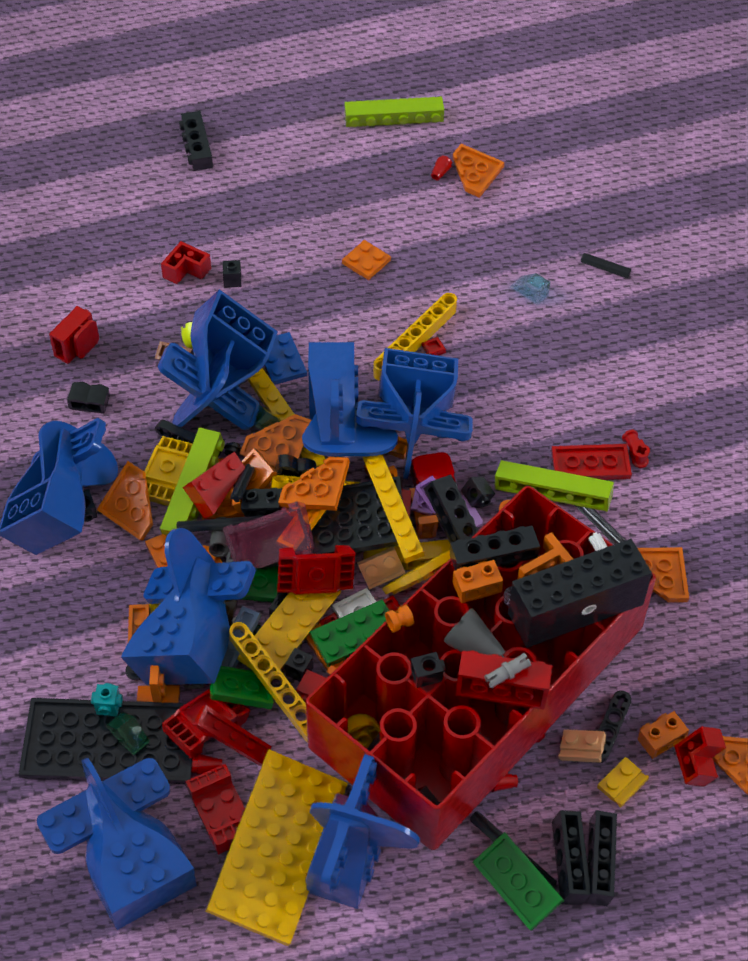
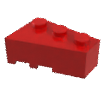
(214, 484)

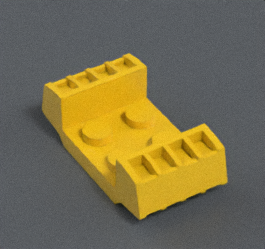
(165, 469)

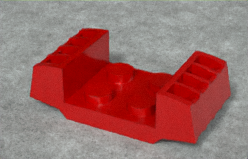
(316, 571)
(190, 738)
(217, 805)

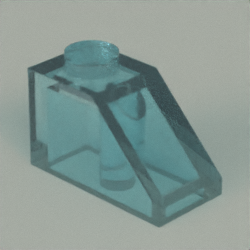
(532, 287)

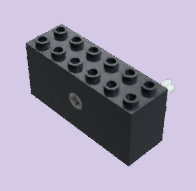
(579, 591)

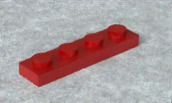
(231, 735)

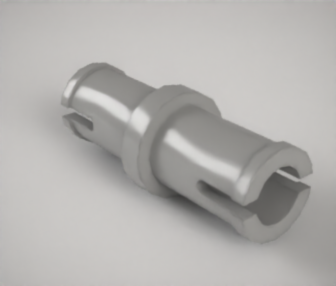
(507, 670)

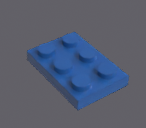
(284, 360)

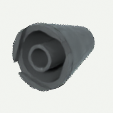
(473, 635)

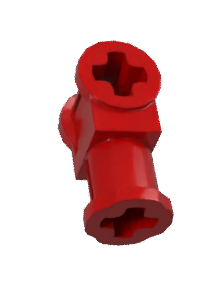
(637, 449)

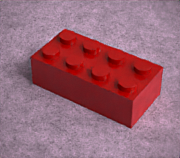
(526, 689)

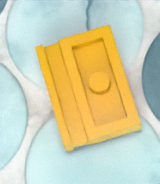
(623, 782)

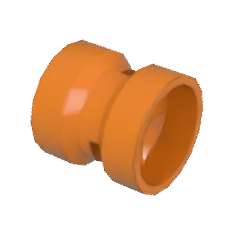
(401, 617)

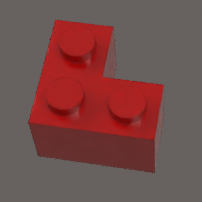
(185, 260)
(697, 753)

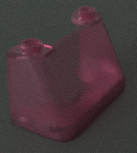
(263, 537)

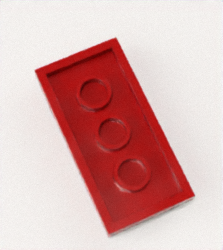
(593, 461)

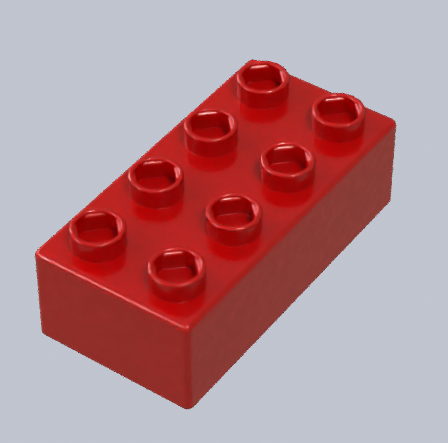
(449, 740)

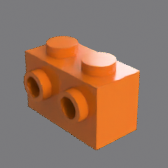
(477, 581)
(662, 734)

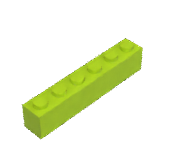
(394, 111)
(201, 457)
(555, 485)

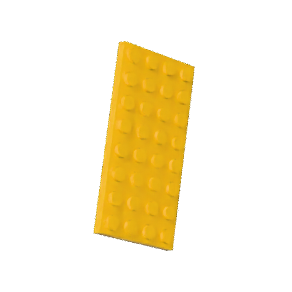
(273, 849)

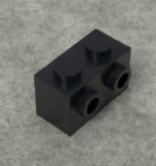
(260, 501)

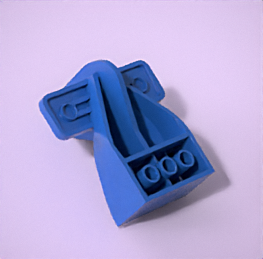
(228, 350)
(415, 399)
(335, 404)
(50, 496)
(191, 624)
(352, 841)
(128, 852)

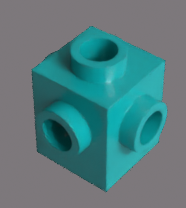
(107, 699)

